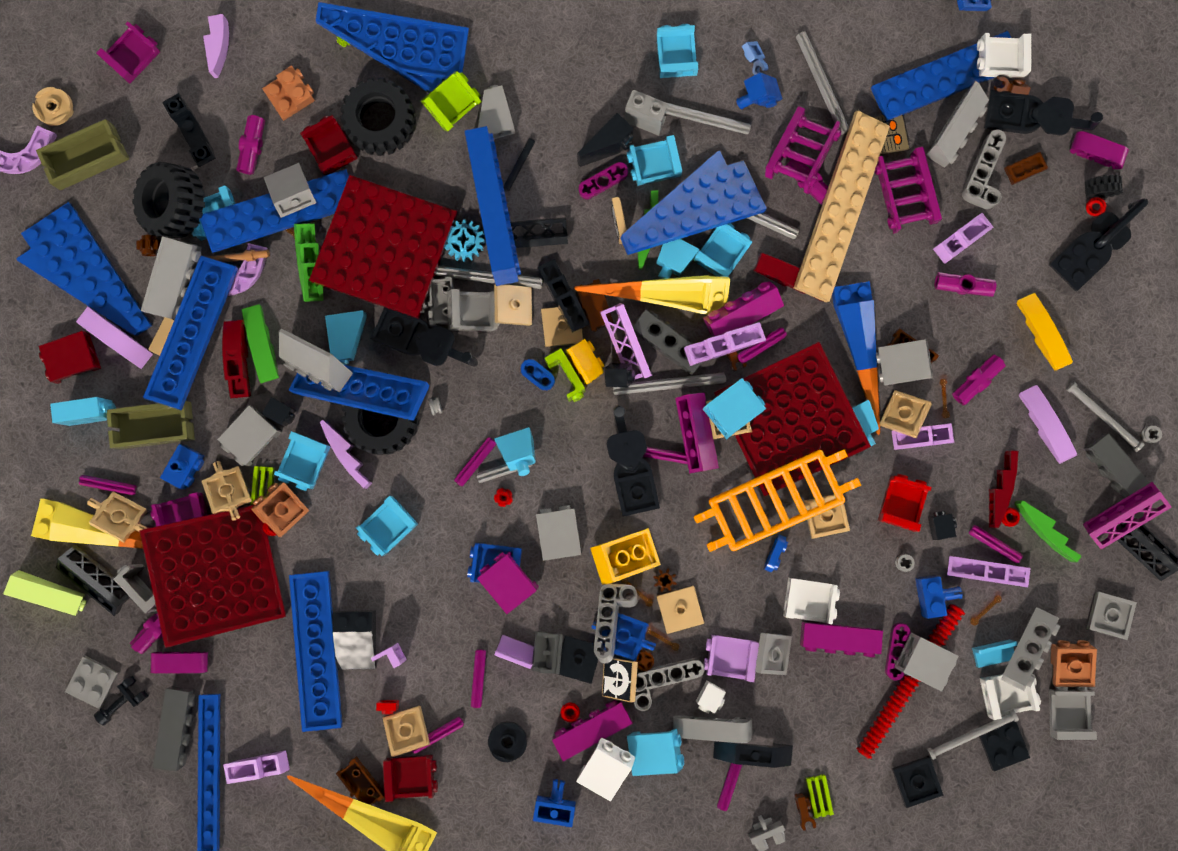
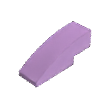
(216, 43)
(963, 238)
(927, 437)
(256, 767)

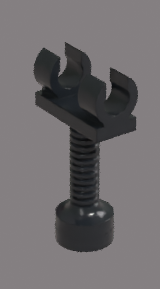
(103, 715)

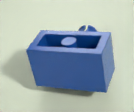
(761, 90)
(182, 467)
(933, 596)
(554, 808)

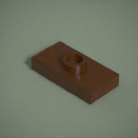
(1026, 168)

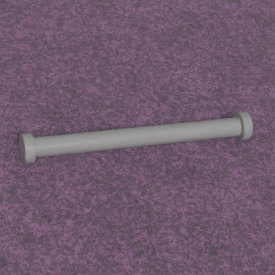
(1105, 417)
(1012, 716)

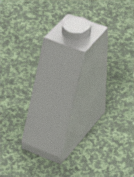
(496, 113)

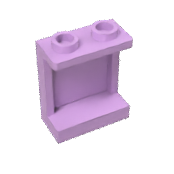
(731, 657)

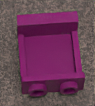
(130, 53)
(179, 509)
(506, 582)

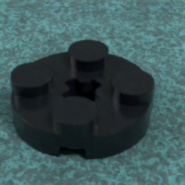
(517, 736)

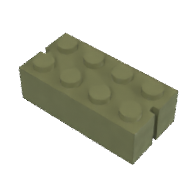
(82, 154)
(149, 425)

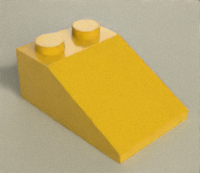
(584, 361)
(625, 556)

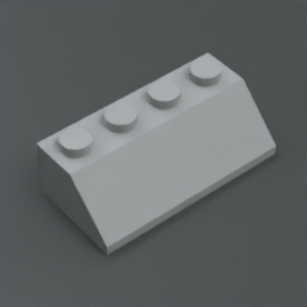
(958, 126)
(170, 277)
(312, 361)

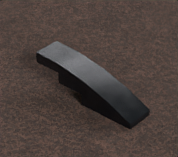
(563, 296)

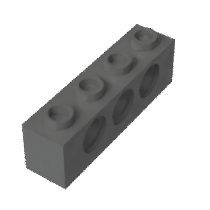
(650, 319)

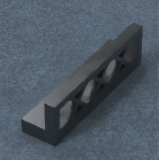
(541, 239)
(1155, 546)
(87, 583)

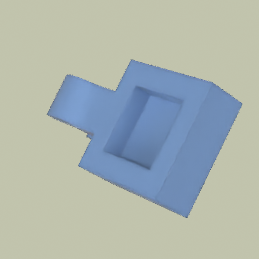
(755, 55)

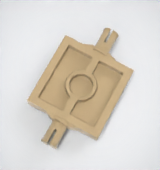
(226, 490)
(117, 516)

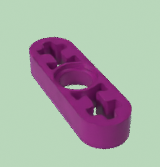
(617, 179)
(893, 635)

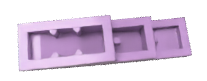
(114, 337)
(725, 343)
(1048, 423)
(342, 449)
(988, 571)

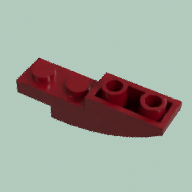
(234, 358)

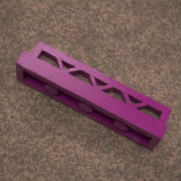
(1124, 512)

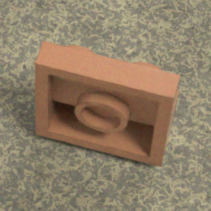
(289, 93)
(279, 508)
(1073, 664)

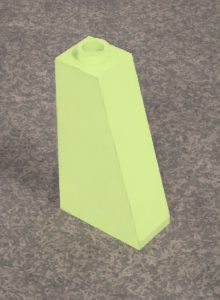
(44, 593)

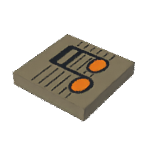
(896, 137)

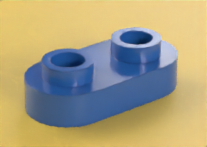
(537, 375)
(773, 561)

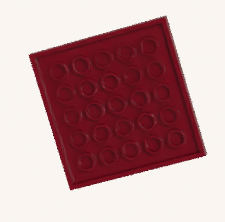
(383, 246)
(801, 415)
(211, 575)

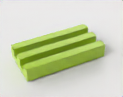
(262, 482)
(823, 813)

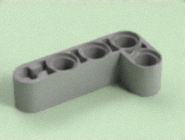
(985, 167)
(610, 623)
(667, 679)
(714, 729)

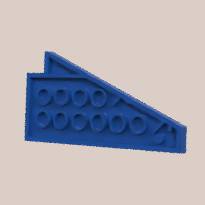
(409, 46)
(703, 201)
(74, 261)

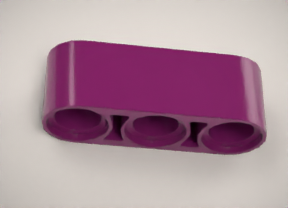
(1099, 150)
(179, 662)

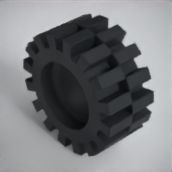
(1103, 186)

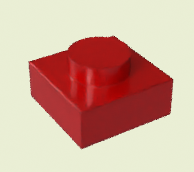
(387, 706)

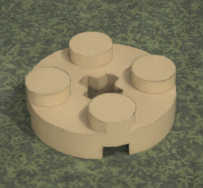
(60, 114)

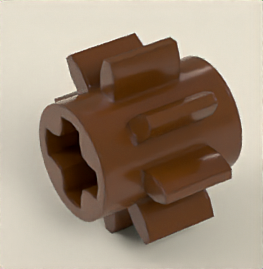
(148, 245)
(667, 585)

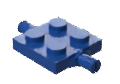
(629, 637)

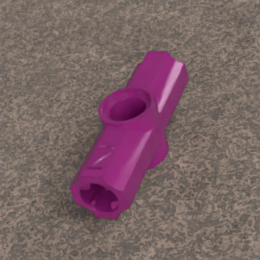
(250, 144)
(820, 189)
(976, 285)
(979, 380)
(148, 635)

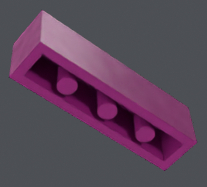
(744, 310)
(696, 433)
(841, 638)
(590, 730)

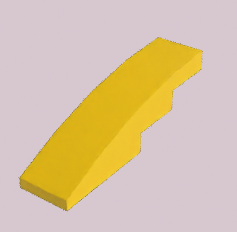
(1045, 332)

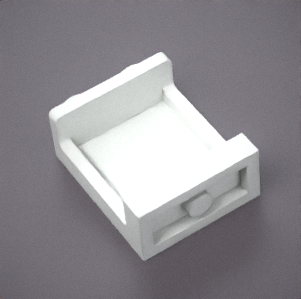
(1004, 56)
(811, 600)
(1002, 697)
(606, 769)

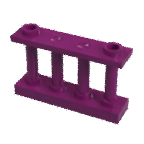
(791, 136)
(926, 194)

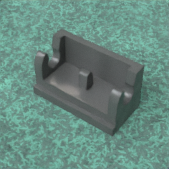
(547, 652)

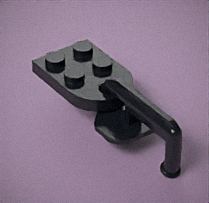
(1013, 114)
(1094, 249)
(415, 338)
(634, 487)

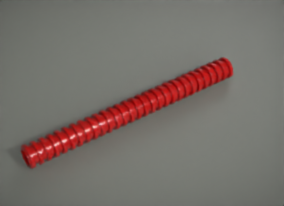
(906, 687)

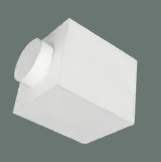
(710, 698)

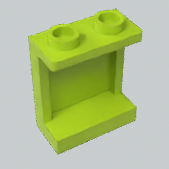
(451, 100)
(559, 357)

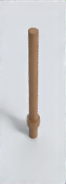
(248, 255)

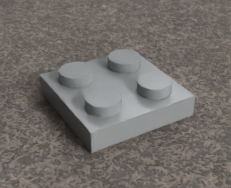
(1111, 615)
(773, 654)
(92, 682)

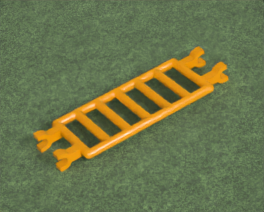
(766, 479)

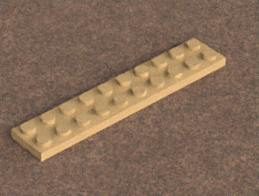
(841, 206)

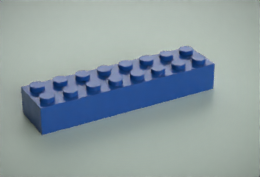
(493, 206)

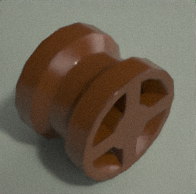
(643, 663)

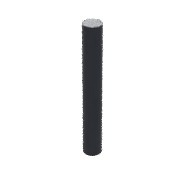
(518, 165)

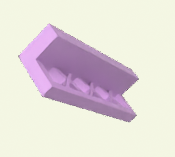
(630, 336)

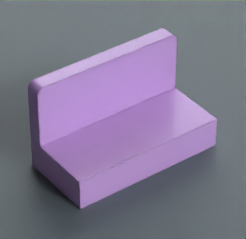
(515, 651)
(394, 654)

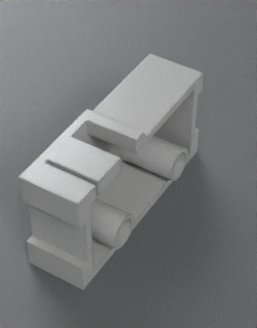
(438, 301)

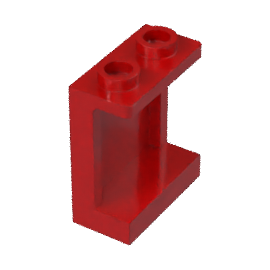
(904, 502)

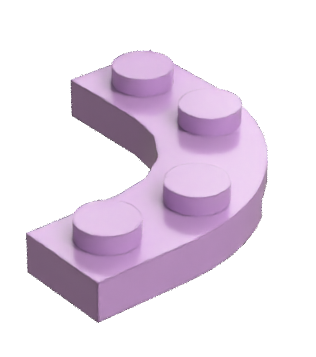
(27, 158)
(248, 272)

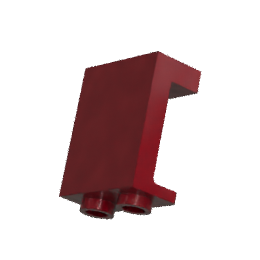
(328, 145)
(69, 356)
(409, 777)

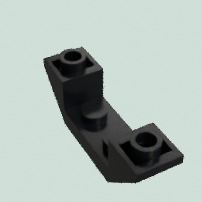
(195, 137)
(754, 755)

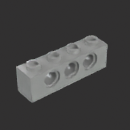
(1039, 620)

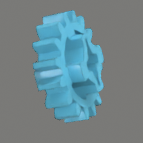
(472, 241)

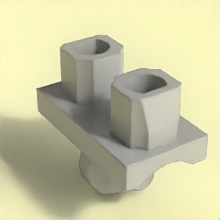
(773, 830)

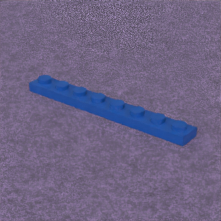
(208, 773)

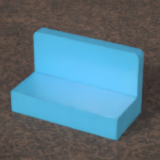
(994, 653)

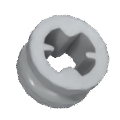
(435, 406)
(1157, 434)
(906, 557)

